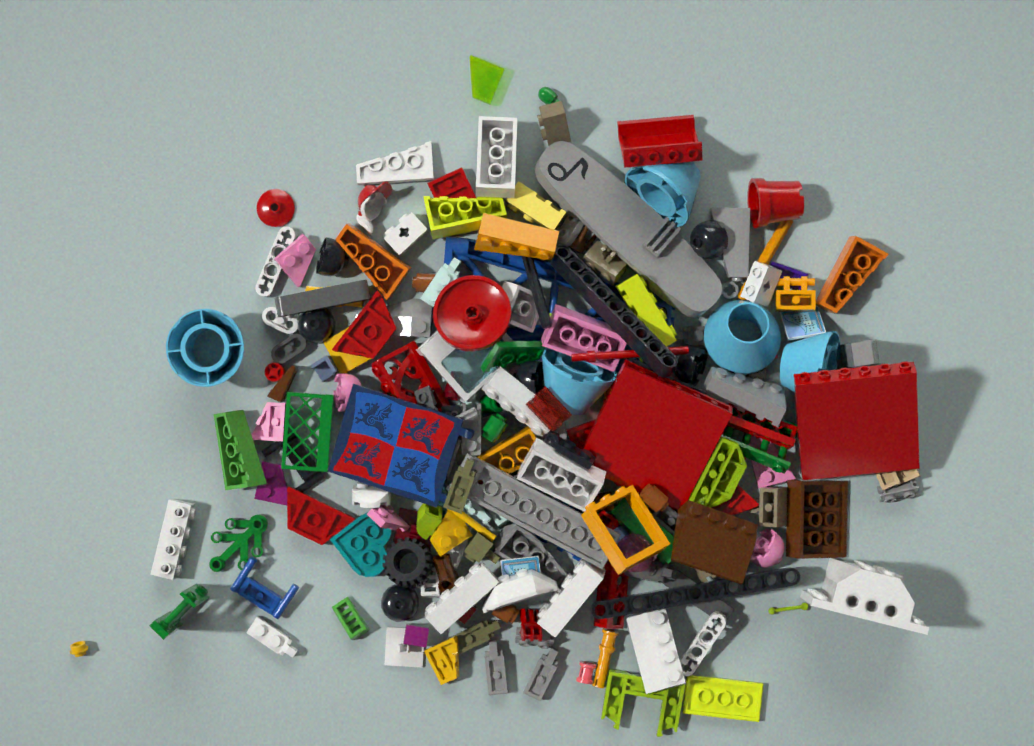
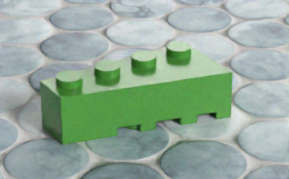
(237, 451)

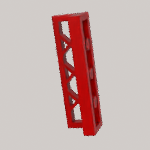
(757, 430)
(609, 589)

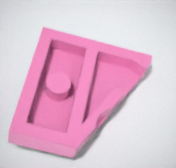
(296, 259)
(271, 423)

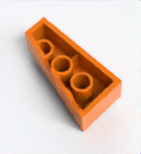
(375, 261)
(851, 269)

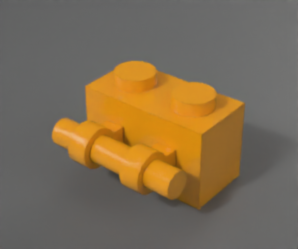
(795, 300)

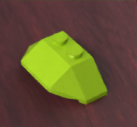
(720, 474)

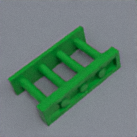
(760, 455)
(170, 622)

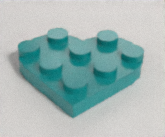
(363, 545)

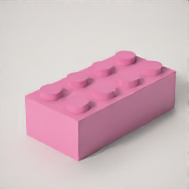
(580, 333)

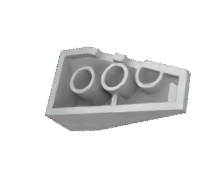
(411, 318)
(519, 542)

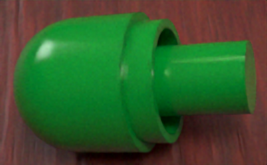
(547, 95)

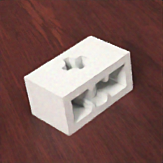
(403, 243)
(761, 283)

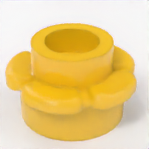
(78, 648)

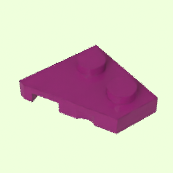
(276, 487)

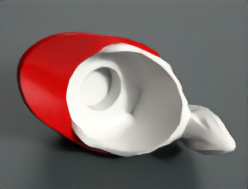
(371, 202)

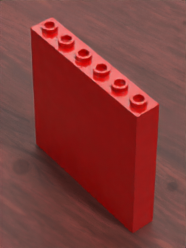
(857, 420)
(655, 433)

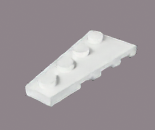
(405, 166)

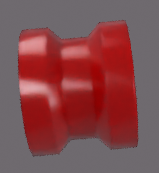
(273, 369)

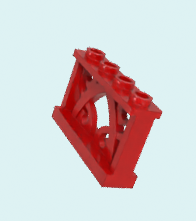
(422, 373)

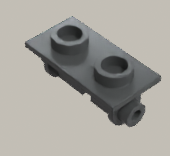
(426, 398)

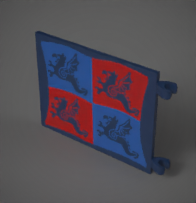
(396, 445)

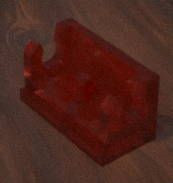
(548, 409)

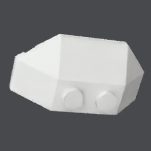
(517, 588)

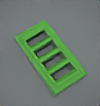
(360, 621)

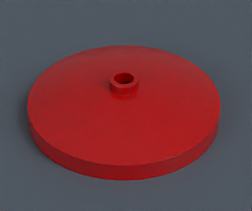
(471, 297)

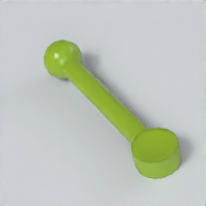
(804, 606)

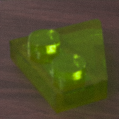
(484, 79)

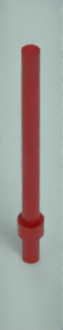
(592, 356)

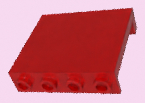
(659, 141)

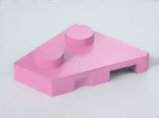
(387, 518)

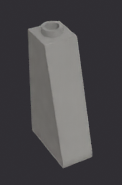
(737, 225)

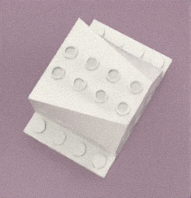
(866, 594)

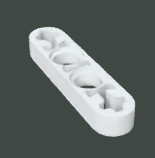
(270, 261)
(701, 643)

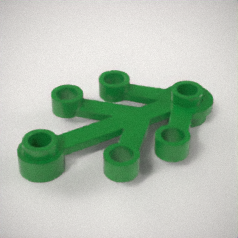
(241, 540)

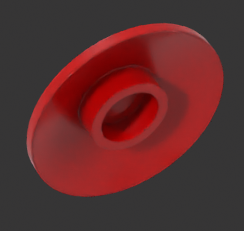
(285, 208)

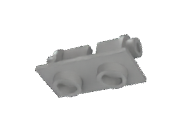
(904, 490)
(545, 644)

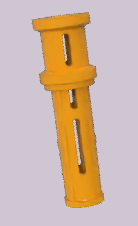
(606, 649)

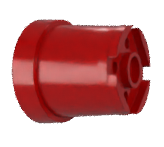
(774, 201)

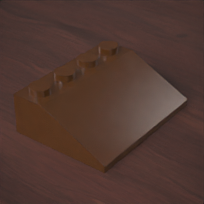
(816, 519)
(713, 541)

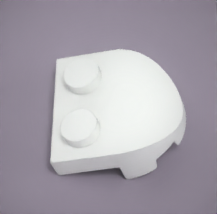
(370, 496)

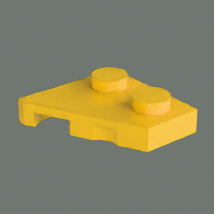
(449, 533)
(444, 659)

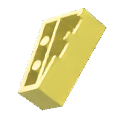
(535, 207)

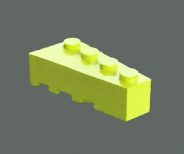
(460, 214)
(644, 307)

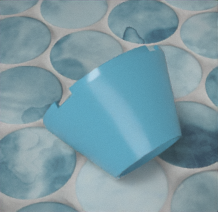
(666, 188)
(181, 347)
(734, 353)
(809, 356)
(576, 382)

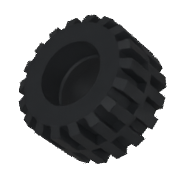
(393, 559)

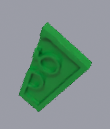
(512, 351)

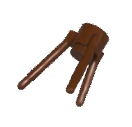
(580, 241)

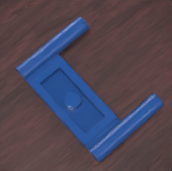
(261, 595)

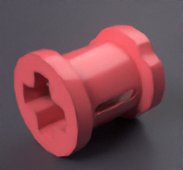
(586, 672)

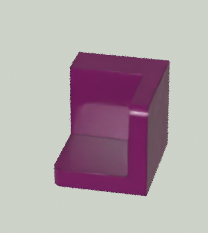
(416, 635)

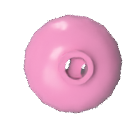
(343, 390)
(768, 549)

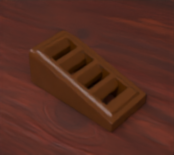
(280, 390)

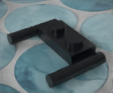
(310, 477)

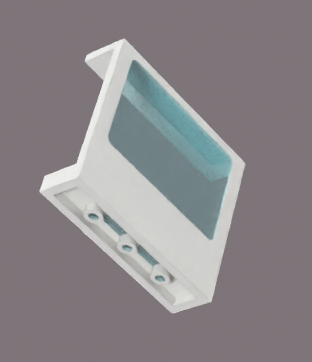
(458, 367)

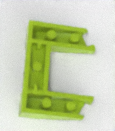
(623, 683)

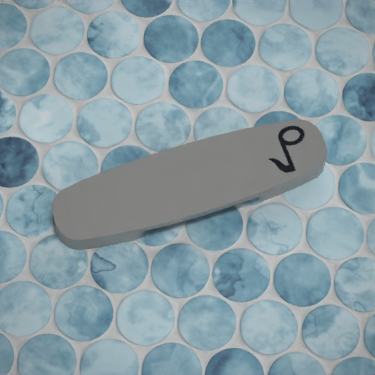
(624, 224)

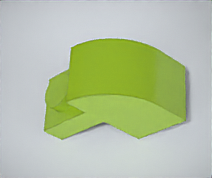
(428, 520)

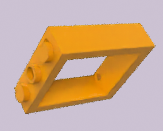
(606, 541)

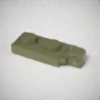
(460, 487)
(476, 635)

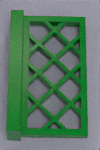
(324, 432)

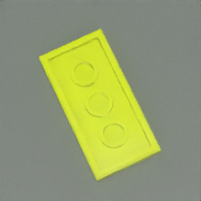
(722, 698)

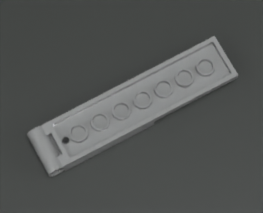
(535, 511)

